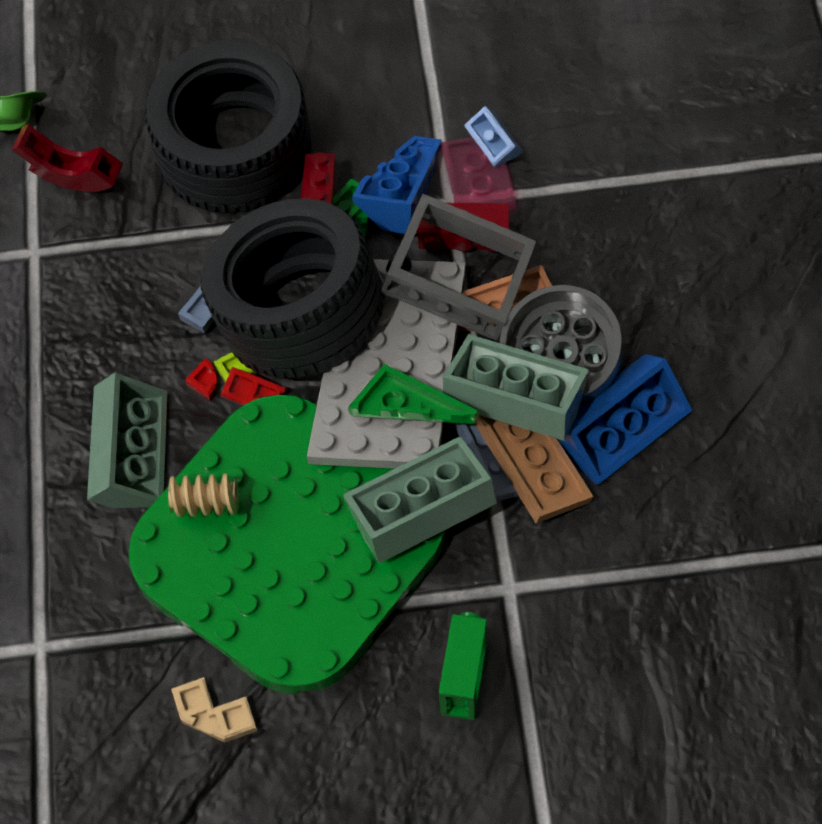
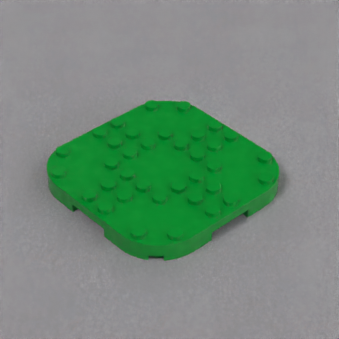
(289, 575)

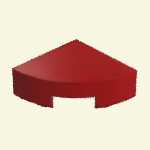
(203, 380)

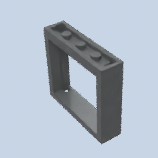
(446, 302)

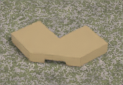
(222, 722)

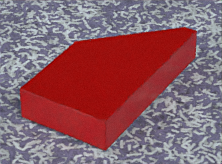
(245, 387)

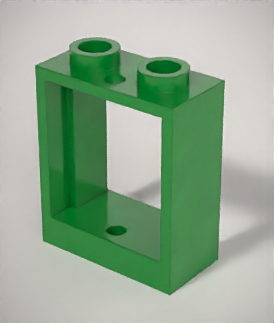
(463, 666)

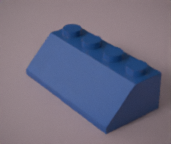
(625, 417)

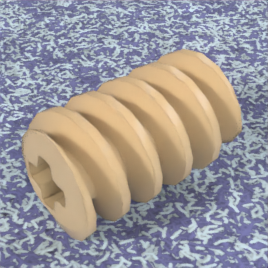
(203, 496)

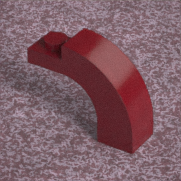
(67, 168)

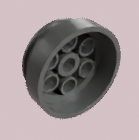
(573, 309)

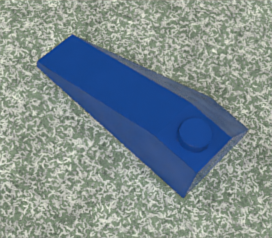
(397, 186)

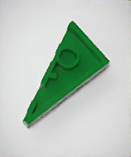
(401, 397)

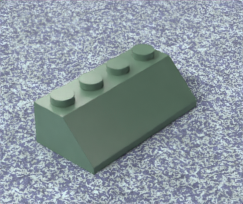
(516, 386)
(127, 443)
(420, 499)

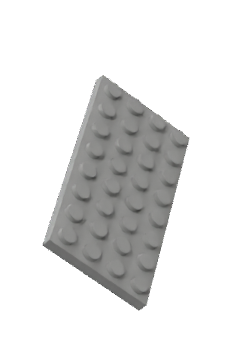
(406, 341)

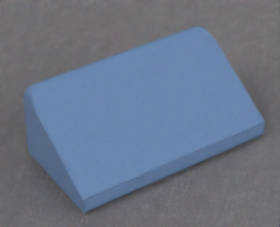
(493, 137)

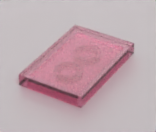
(474, 176)

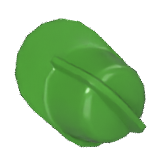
(16, 109)

